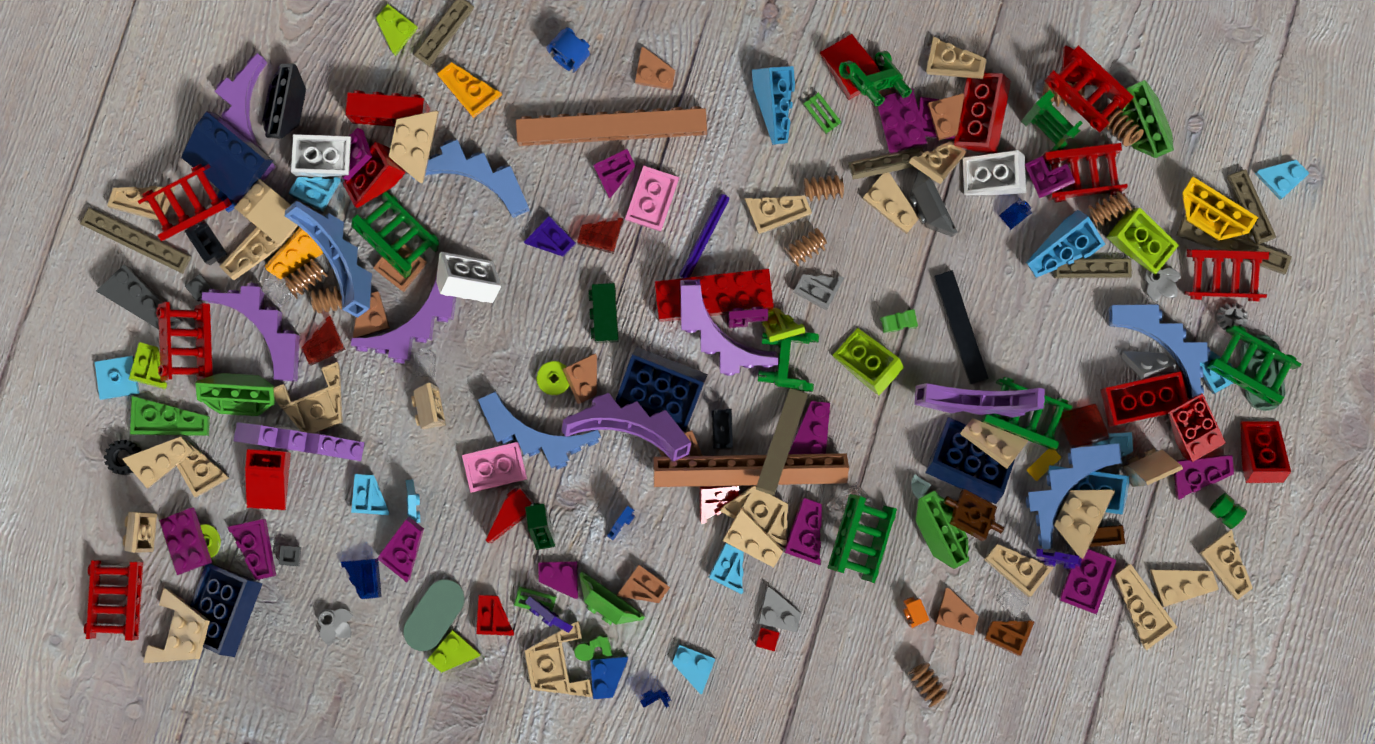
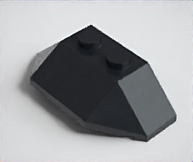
(284, 102)

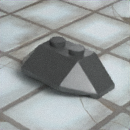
(930, 205)

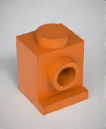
(915, 611)

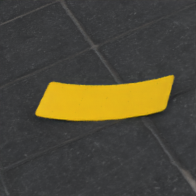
(1042, 464)

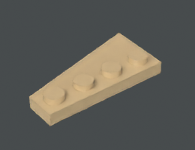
(250, 253)
(1145, 610)

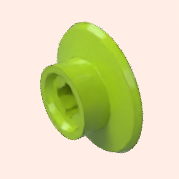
(547, 371)
(212, 534)

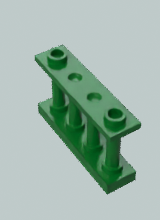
(1051, 122)
(389, 252)
(1238, 376)
(1029, 433)
(846, 534)

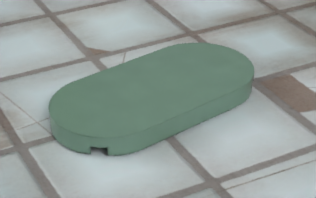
(1269, 376)
(434, 615)

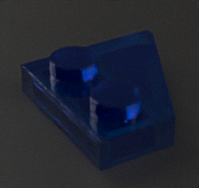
(365, 577)

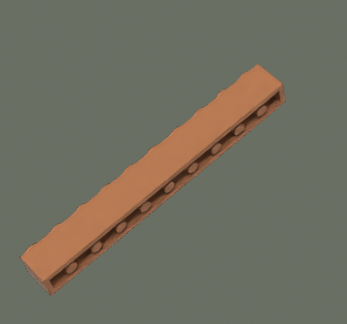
(611, 126)
(746, 470)

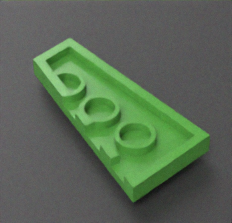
(161, 419)

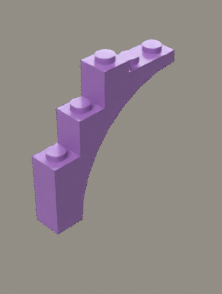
(238, 96)
(419, 328)
(712, 339)
(282, 346)
(979, 402)
(632, 419)
(298, 441)

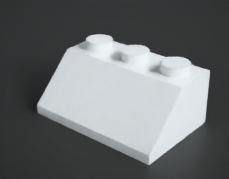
(467, 277)

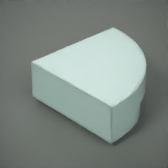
(919, 486)

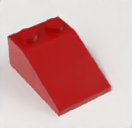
(848, 50)
(374, 177)
(1263, 452)
(510, 513)

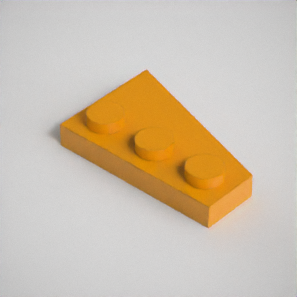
(468, 90)
(293, 254)

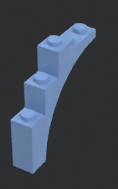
(502, 182)
(342, 255)
(1170, 336)
(506, 426)
(1047, 502)

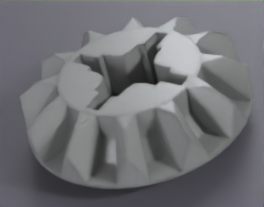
(1227, 309)

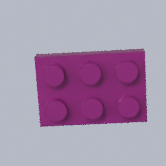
(901, 122)
(185, 541)
(1088, 583)

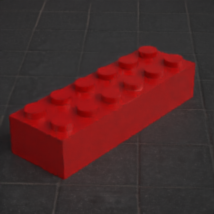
(719, 292)

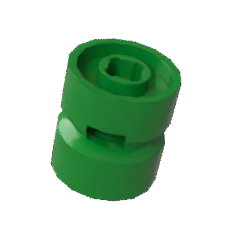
(1230, 513)

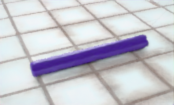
(704, 236)

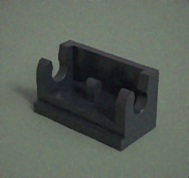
(206, 243)
(722, 429)

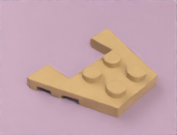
(318, 409)
(185, 634)
(548, 665)

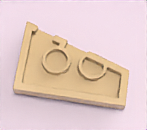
(952, 61)
(939, 162)
(776, 212)
(993, 441)
(1227, 565)

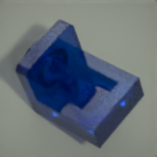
(1016, 213)
(650, 697)

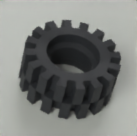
(112, 453)

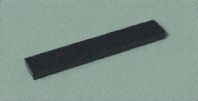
(961, 327)

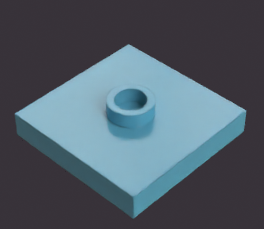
(113, 378)

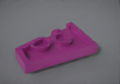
(813, 430)
(1201, 473)
(805, 533)
(256, 547)
(402, 549)

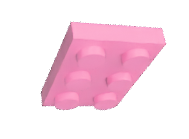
(652, 198)
(494, 467)

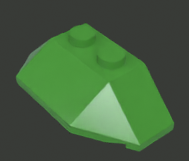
(1149, 115)
(236, 394)
(943, 539)
(607, 603)

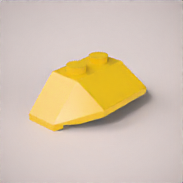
(1215, 212)

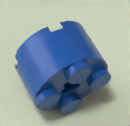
(569, 50)

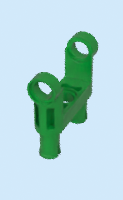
(871, 85)
(780, 376)

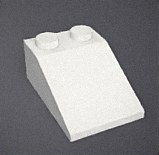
(320, 155)
(994, 174)

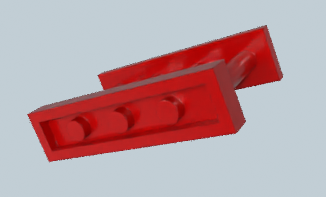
(1100, 78)
(1091, 154)
(184, 220)
(1218, 257)
(201, 333)
(130, 610)

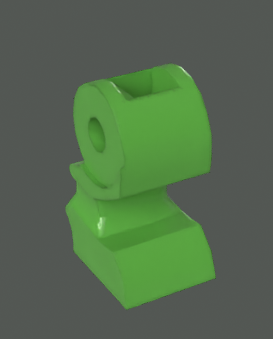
(897, 322)
(586, 651)

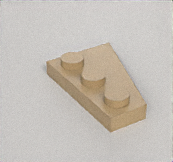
(127, 199)
(891, 203)
(158, 461)
(200, 472)
(752, 539)
(1018, 569)
(1181, 585)

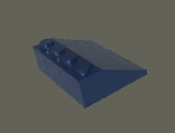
(232, 158)
(661, 386)
(966, 465)
(228, 604)

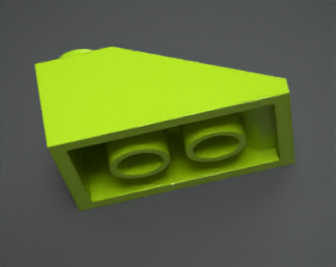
(1142, 240)
(869, 361)

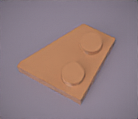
(654, 71)
(946, 115)
(372, 320)
(583, 378)
(644, 586)
(956, 614)

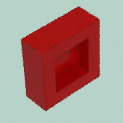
(767, 639)

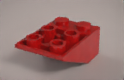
(1195, 428)
(267, 479)

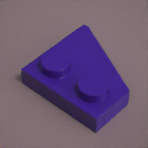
(551, 238)
(1051, 559)
(549, 617)

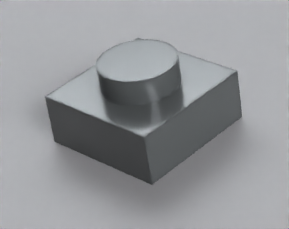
(197, 286)
(290, 555)

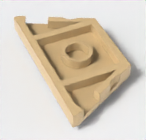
(413, 143)
(764, 509)
(1082, 516)

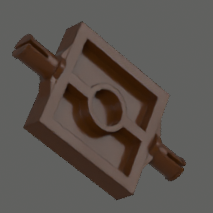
(973, 515)

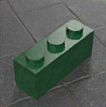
(604, 313)
(540, 526)

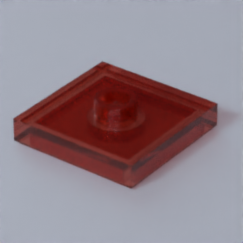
(1083, 426)

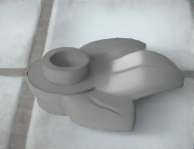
(1164, 285)
(336, 627)

